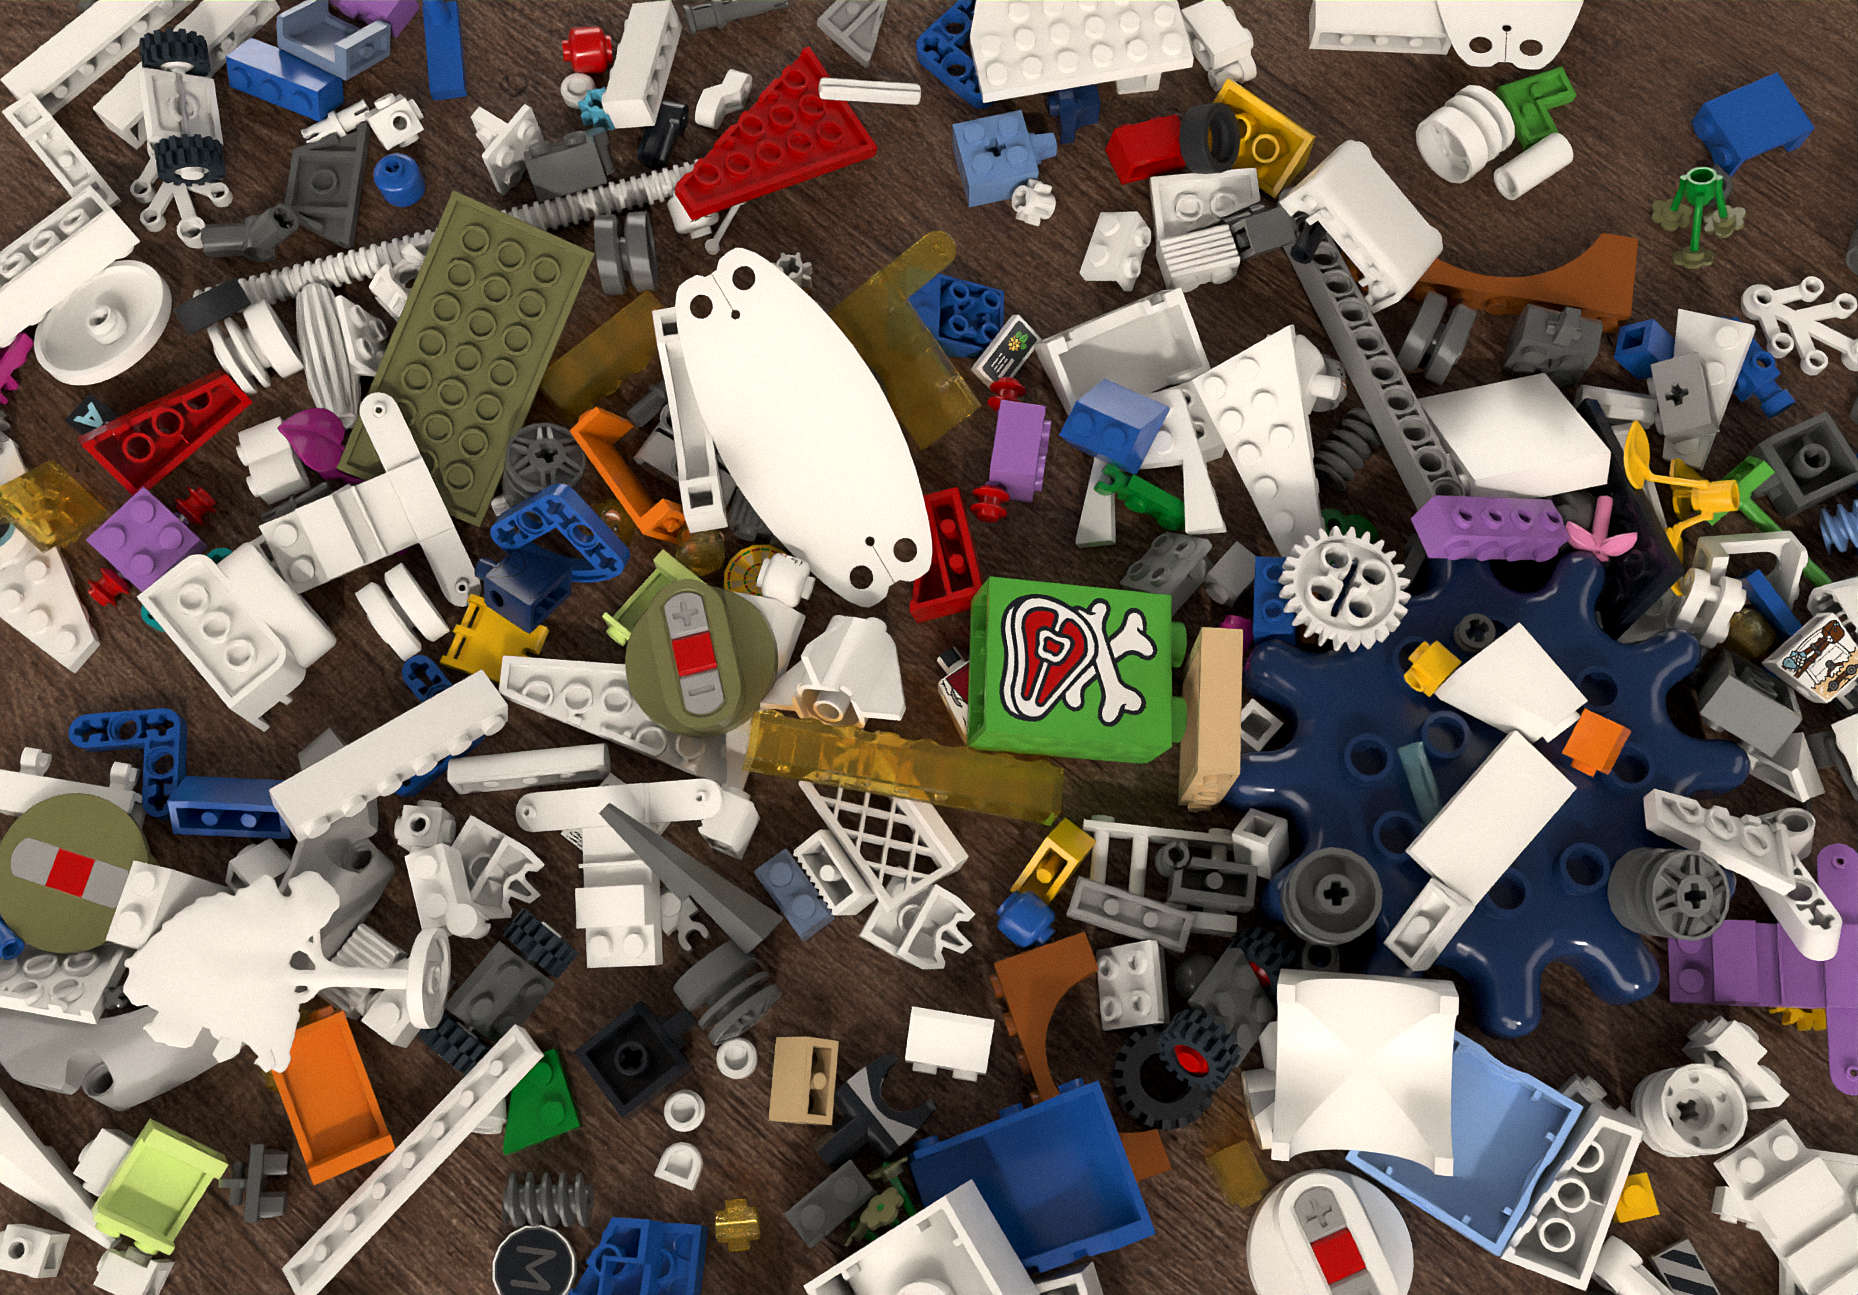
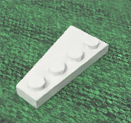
(1724, 348)

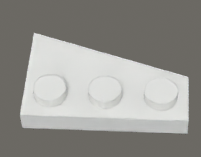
(1200, 200)

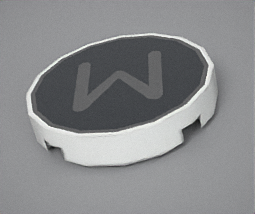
(535, 1263)

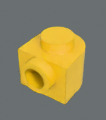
(1430, 667)

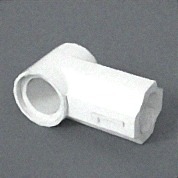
(1621, 1271)

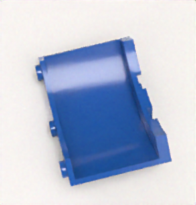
(1046, 1175)

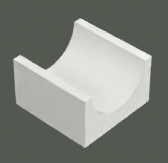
(938, 1251)

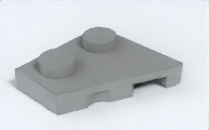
(854, 26)

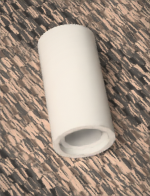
(1533, 166)

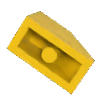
(1055, 861)

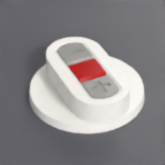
(1328, 1238)

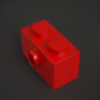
(1146, 149)

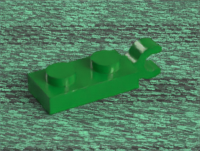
(1144, 498)

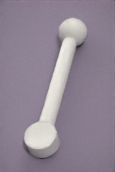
(712, 245)

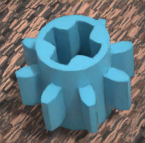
(593, 111)

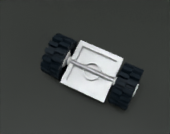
(181, 107)

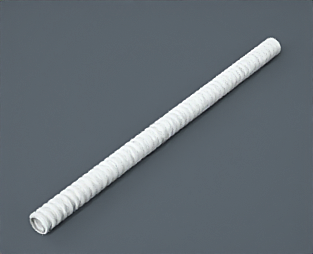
(543, 216)

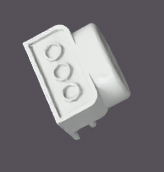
(240, 628)

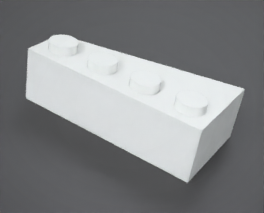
(1576, 1199)

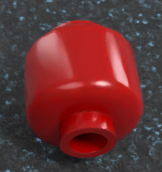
(588, 49)

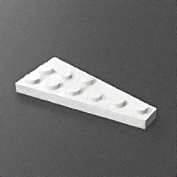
(1268, 434)

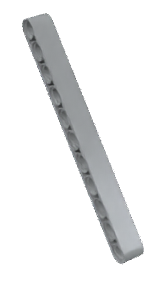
(1374, 371)

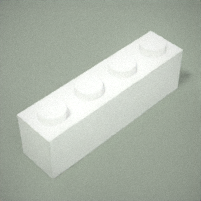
(1378, 26)
(642, 64)

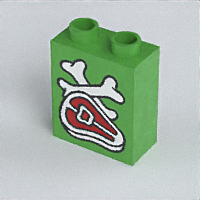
(1073, 671)

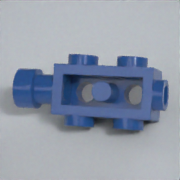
(1761, 381)

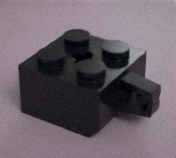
(662, 1061)

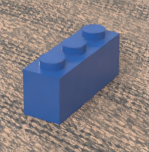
(283, 79)
(226, 808)

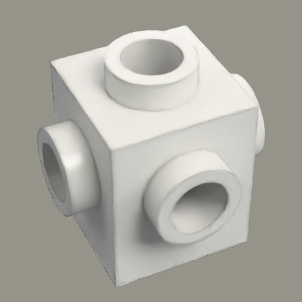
(382, 119)
(439, 826)

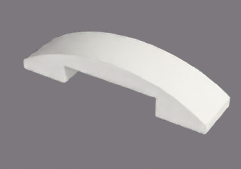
(56, 148)

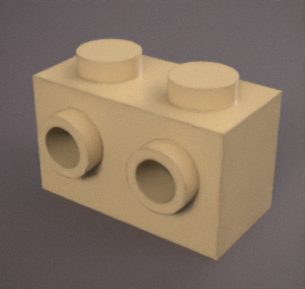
(803, 1080)

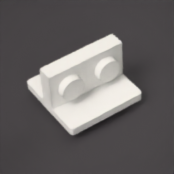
(506, 144)
(1132, 986)

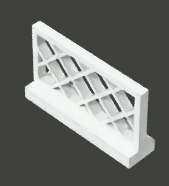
(922, 819)

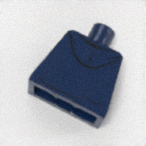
(524, 587)

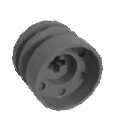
(538, 458)
(1669, 893)
(730, 995)

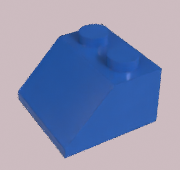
(1114, 425)

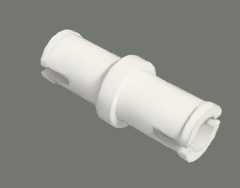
(337, 123)

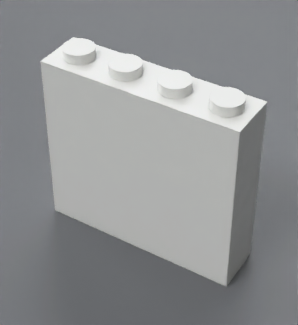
(1517, 439)

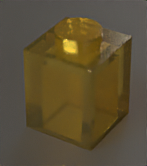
(1237, 1174)

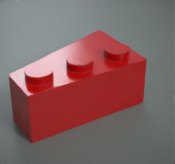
(954, 566)

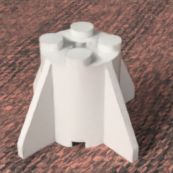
(844, 676)

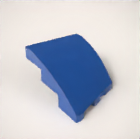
(646, 1259)

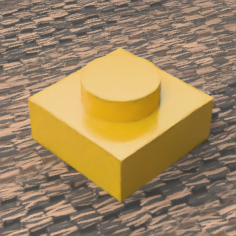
(1636, 1199)

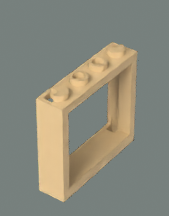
(1213, 728)

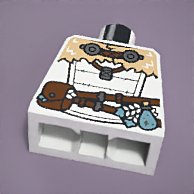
(1819, 661)

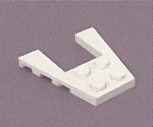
(1173, 446)

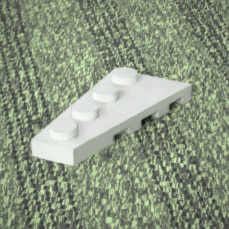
(1734, 842)

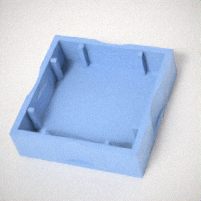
(1502, 1141)

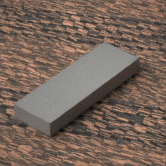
(1130, 914)

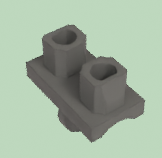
(258, 1202)

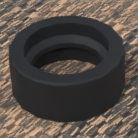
(1194, 138)
(211, 306)

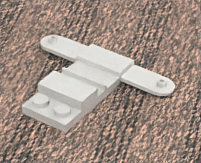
(374, 518)
(619, 890)
(1796, 1209)

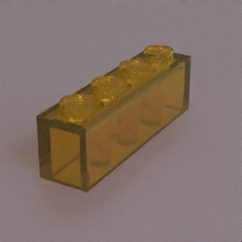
(603, 359)

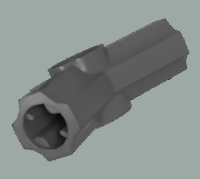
(254, 238)

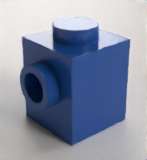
(1643, 345)

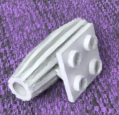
(337, 347)

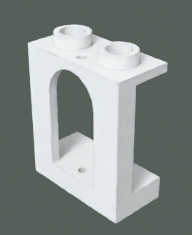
(1791, 556)

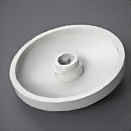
(104, 324)

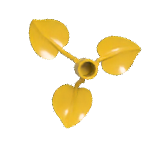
(1686, 485)

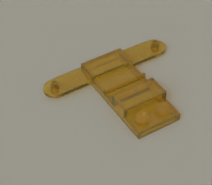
(894, 340)

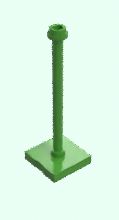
(1749, 476)

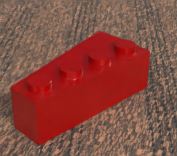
(163, 433)

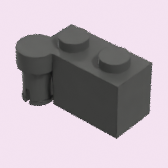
(569, 164)
(1261, 230)
(1206, 881)

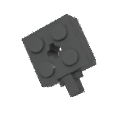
(1552, 344)
(1809, 466)

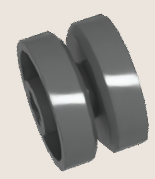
(626, 254)
(1436, 338)
(1351, 883)

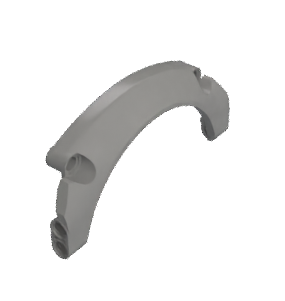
(117, 1057)

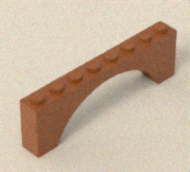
(1595, 282)

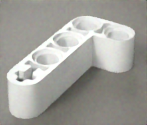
(1807, 902)

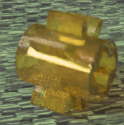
(737, 1225)

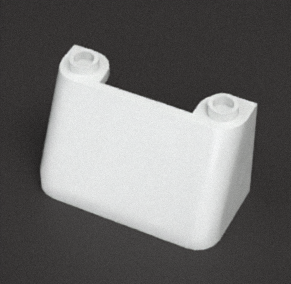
(1368, 221)
(1134, 346)

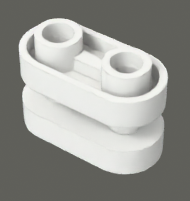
(1713, 622)

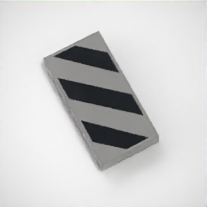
(1682, 1270)

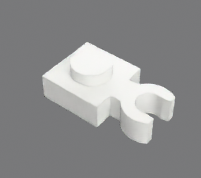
(678, 916)

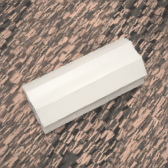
(1620, 406)

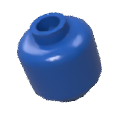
(399, 180)
(1026, 920)

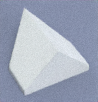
(1790, 769)

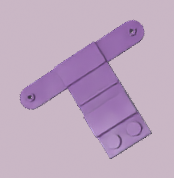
(1763, 968)

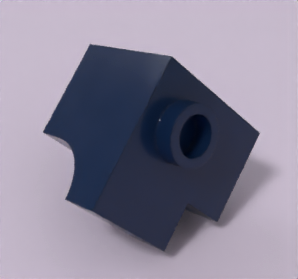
(1073, 110)

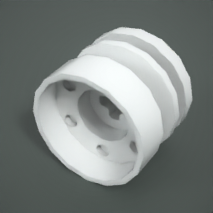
(1465, 134)
(255, 348)
(1709, 1107)

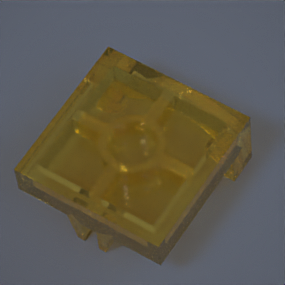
(49, 506)

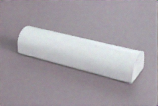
(529, 768)

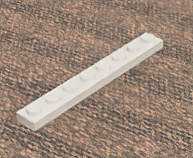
(412, 1162)

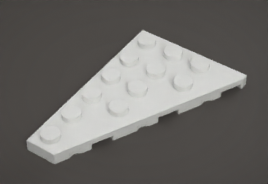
(41, 593)

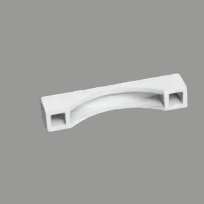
(694, 445)

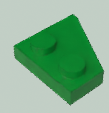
(540, 1106)

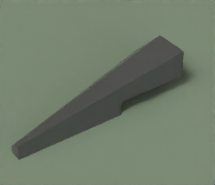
(733, 909)

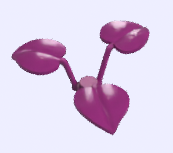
(317, 441)

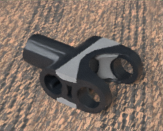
(868, 1118)

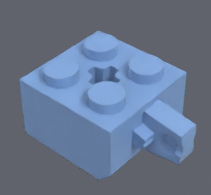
(998, 156)

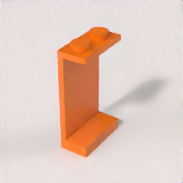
(596, 434)

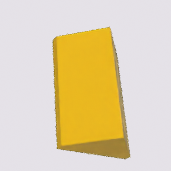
(1266, 139)

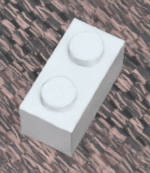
(1730, 1208)

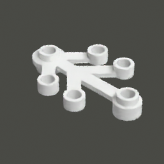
(190, 222)
(1801, 322)

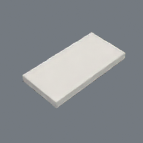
(1491, 818)

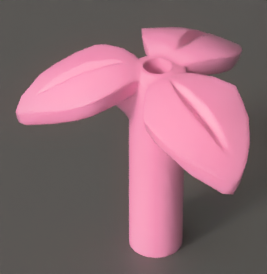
(1597, 540)

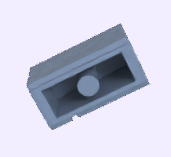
(794, 895)

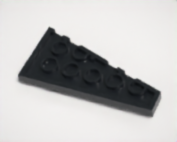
(1651, 565)

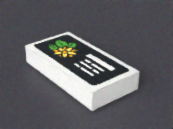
(1006, 351)

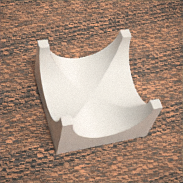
(1365, 1066)

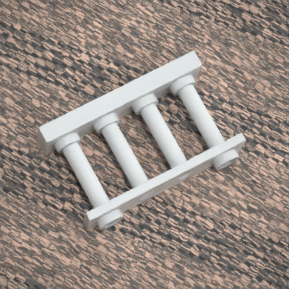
(1102, 827)

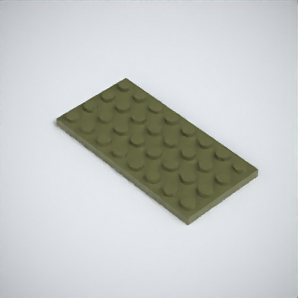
(473, 348)

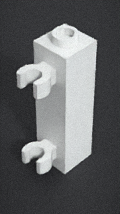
(30, 787)

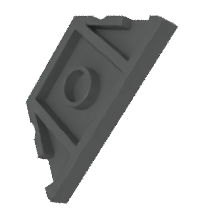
(328, 185)

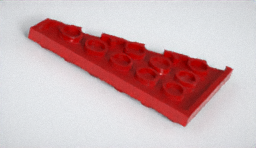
(777, 143)

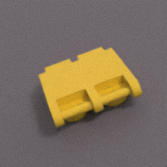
(489, 641)

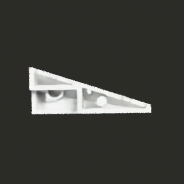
(786, 628)
(43, 1176)

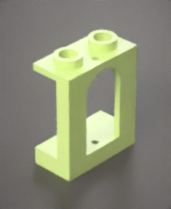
(625, 619)

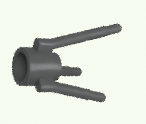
(1826, 755)

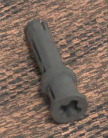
(722, 11)

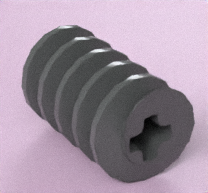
(1346, 449)
(548, 1201)

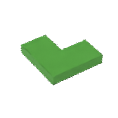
(1530, 100)

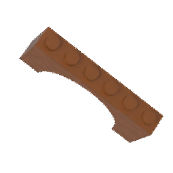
(1031, 990)

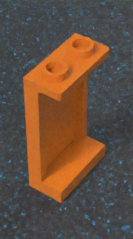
(331, 1098)

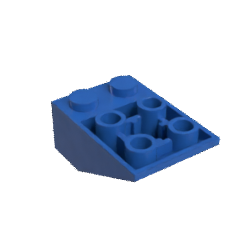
(960, 314)

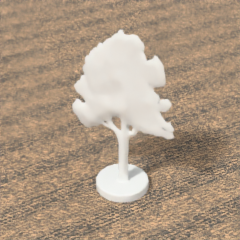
(230, 970)

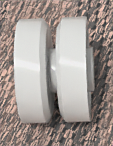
(397, 615)

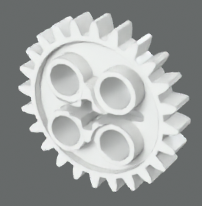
(1379, 604)

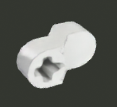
(723, 99)

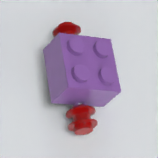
(1017, 451)
(146, 541)

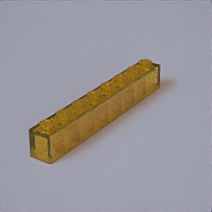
(903, 767)

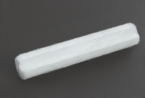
(869, 91)

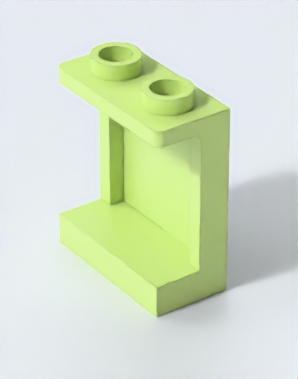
(157, 1188)

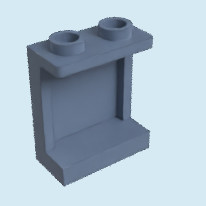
(330, 42)

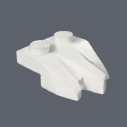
(495, 868)
(919, 926)

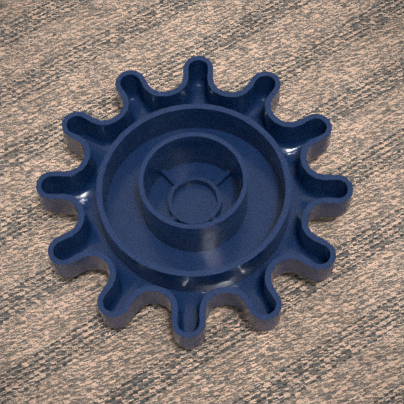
(1349, 789)

